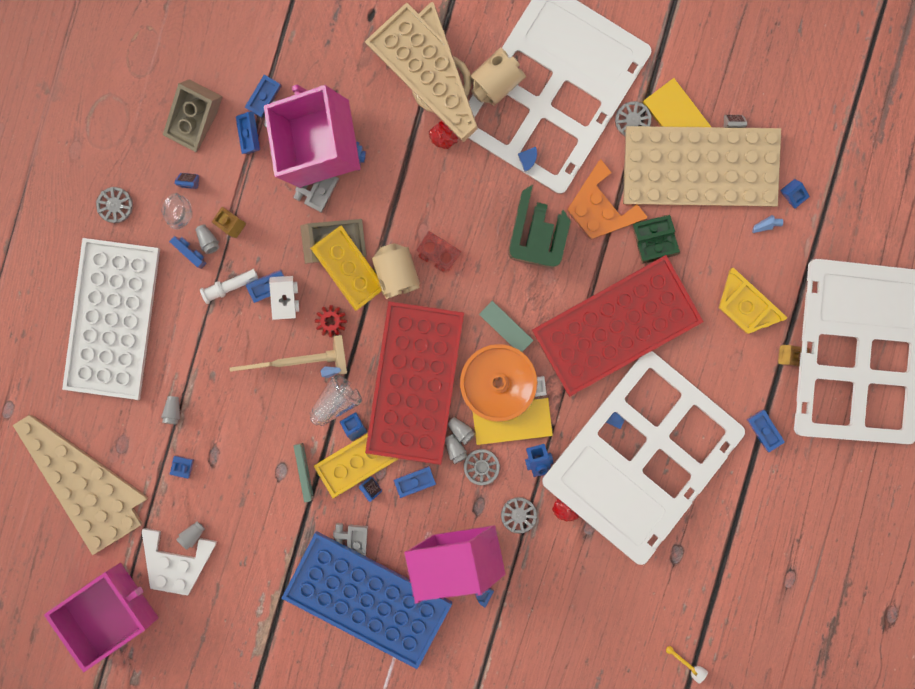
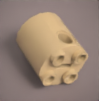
(496, 77)
(395, 270)

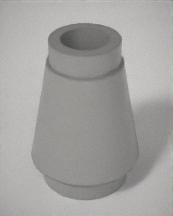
(206, 239)
(171, 411)
(461, 430)
(455, 449)
(190, 535)

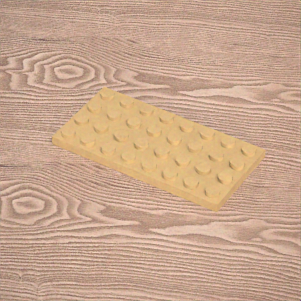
(701, 166)

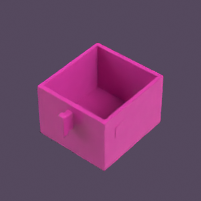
(311, 136)
(455, 563)
(101, 617)

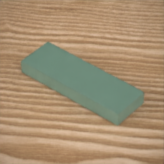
(506, 327)
(303, 472)

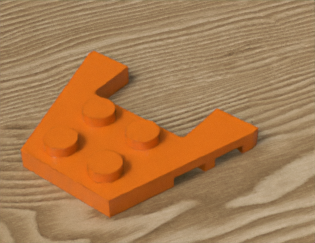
(595, 212)

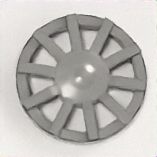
(632, 118)
(114, 205)
(481, 467)
(518, 515)

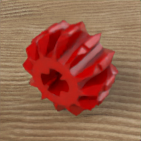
(330, 314)

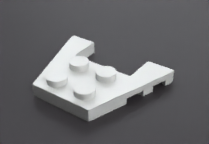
(173, 571)

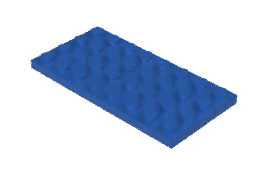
(365, 600)

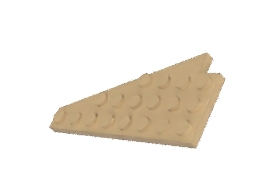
(421, 57)
(90, 493)

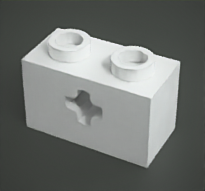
(283, 308)

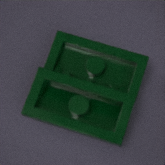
(656, 238)

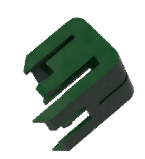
(539, 235)

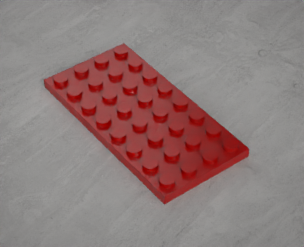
(617, 325)
(414, 383)

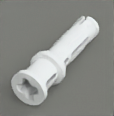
(220, 289)

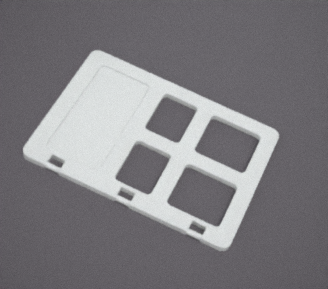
(577, 49)
(866, 305)
(615, 492)

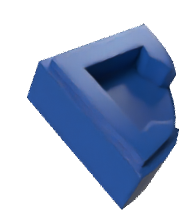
(528, 158)
(485, 597)

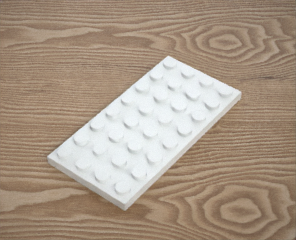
(111, 319)

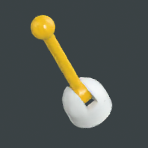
(698, 673)

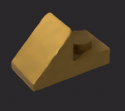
(228, 222)
(790, 355)

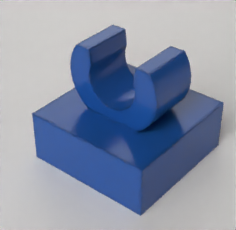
(181, 466)

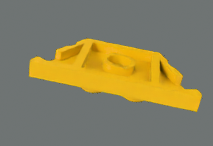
(747, 305)

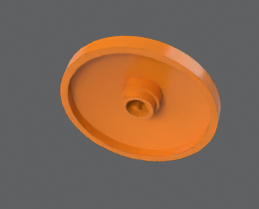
(498, 382)

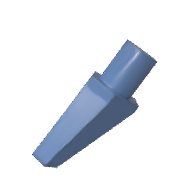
(767, 224)
(328, 372)

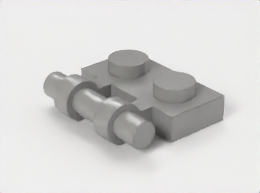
(319, 194)
(355, 537)

